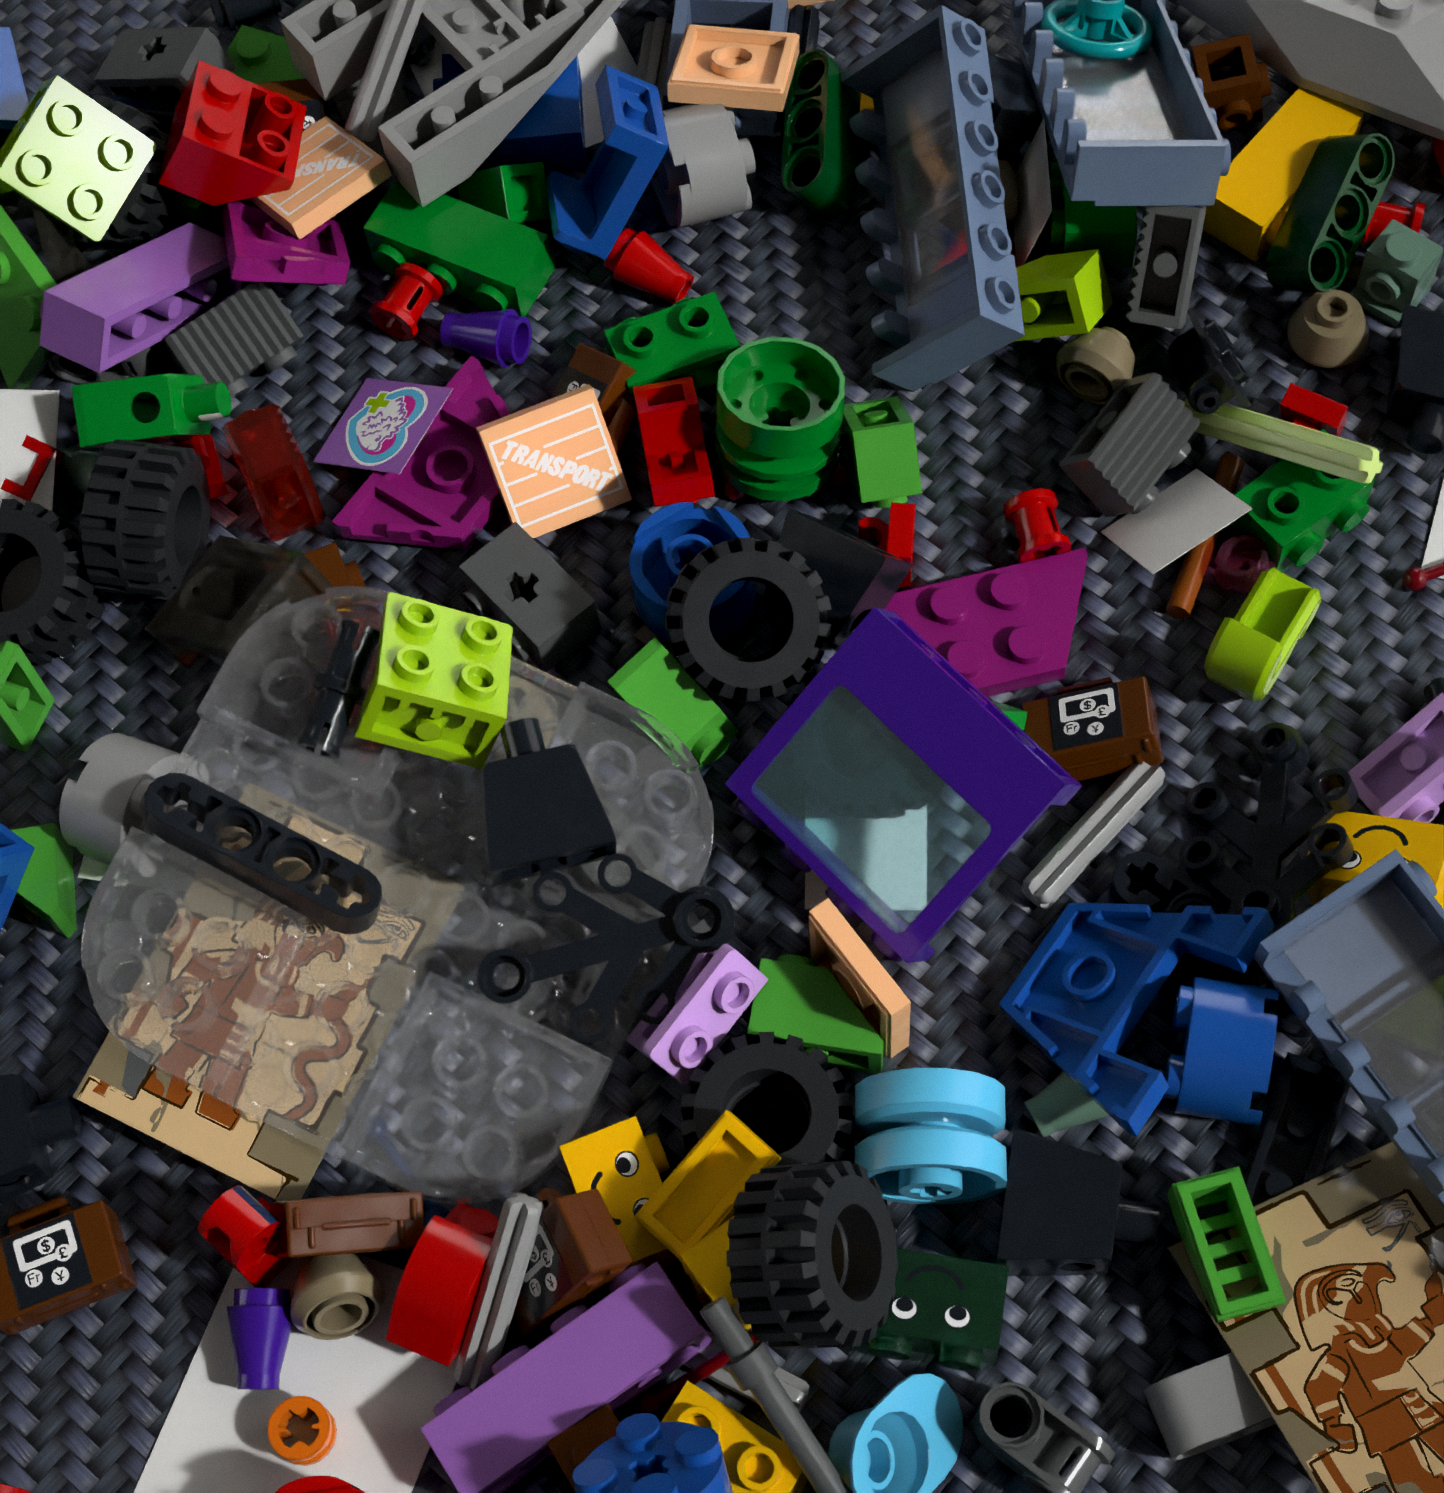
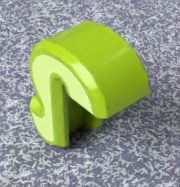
(1259, 640)

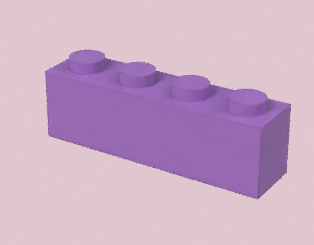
(136, 298)
(592, 1359)

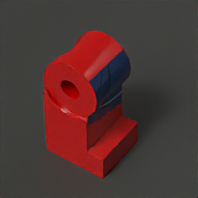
(244, 1235)

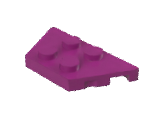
(268, 252)
(447, 482)
(1001, 624)

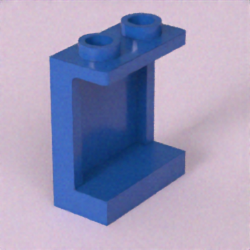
(594, 209)

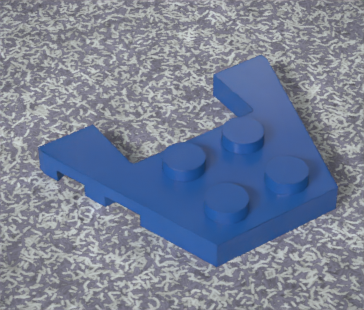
(1099, 978)

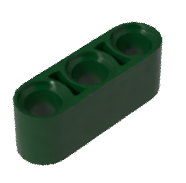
(818, 138)
(1330, 213)

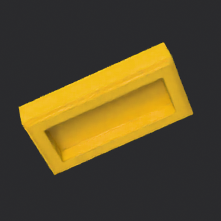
(705, 1184)

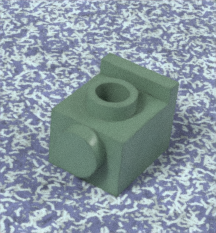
(1396, 272)

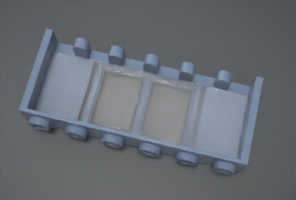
(1127, 125)
(941, 200)
(1371, 993)

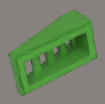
(1230, 1188)

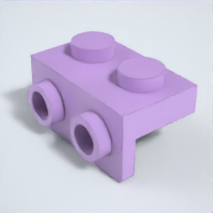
(1407, 770)
(704, 1011)

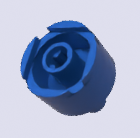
(669, 542)
(1223, 1050)
(655, 1459)

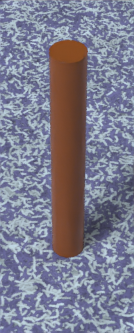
(1198, 558)

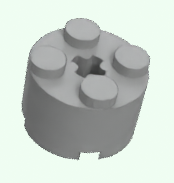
(703, 167)
(110, 793)

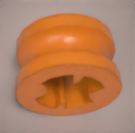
(303, 1408)

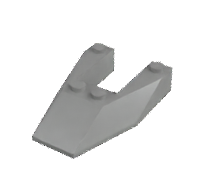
(1355, 51)
(509, 60)

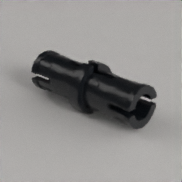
(339, 689)

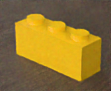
(1270, 169)

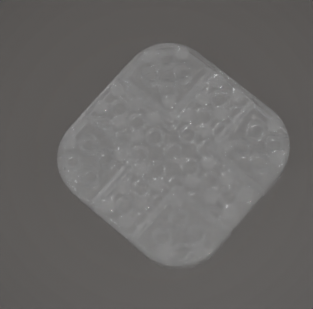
(383, 1033)

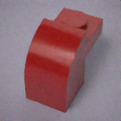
(673, 442)
(442, 1283)

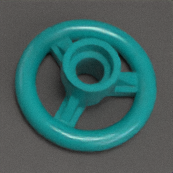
(1098, 21)

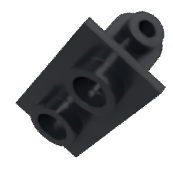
(1207, 366)

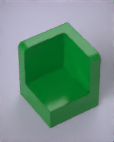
(509, 191)

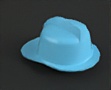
(902, 1441)

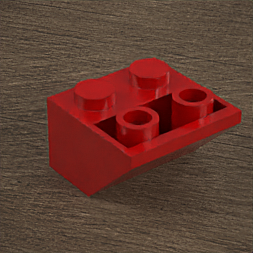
(231, 139)

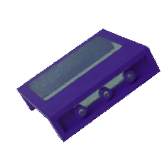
(897, 784)

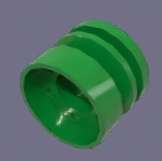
(779, 418)

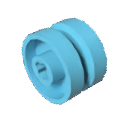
(932, 1135)

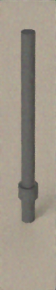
(754, 1371)

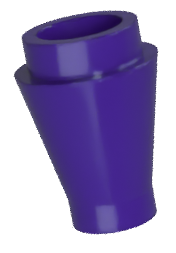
(489, 335)
(259, 1335)

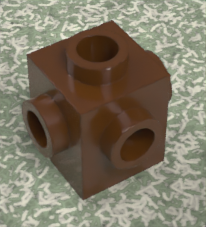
(1232, 80)

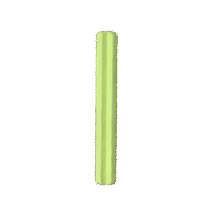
(1291, 442)

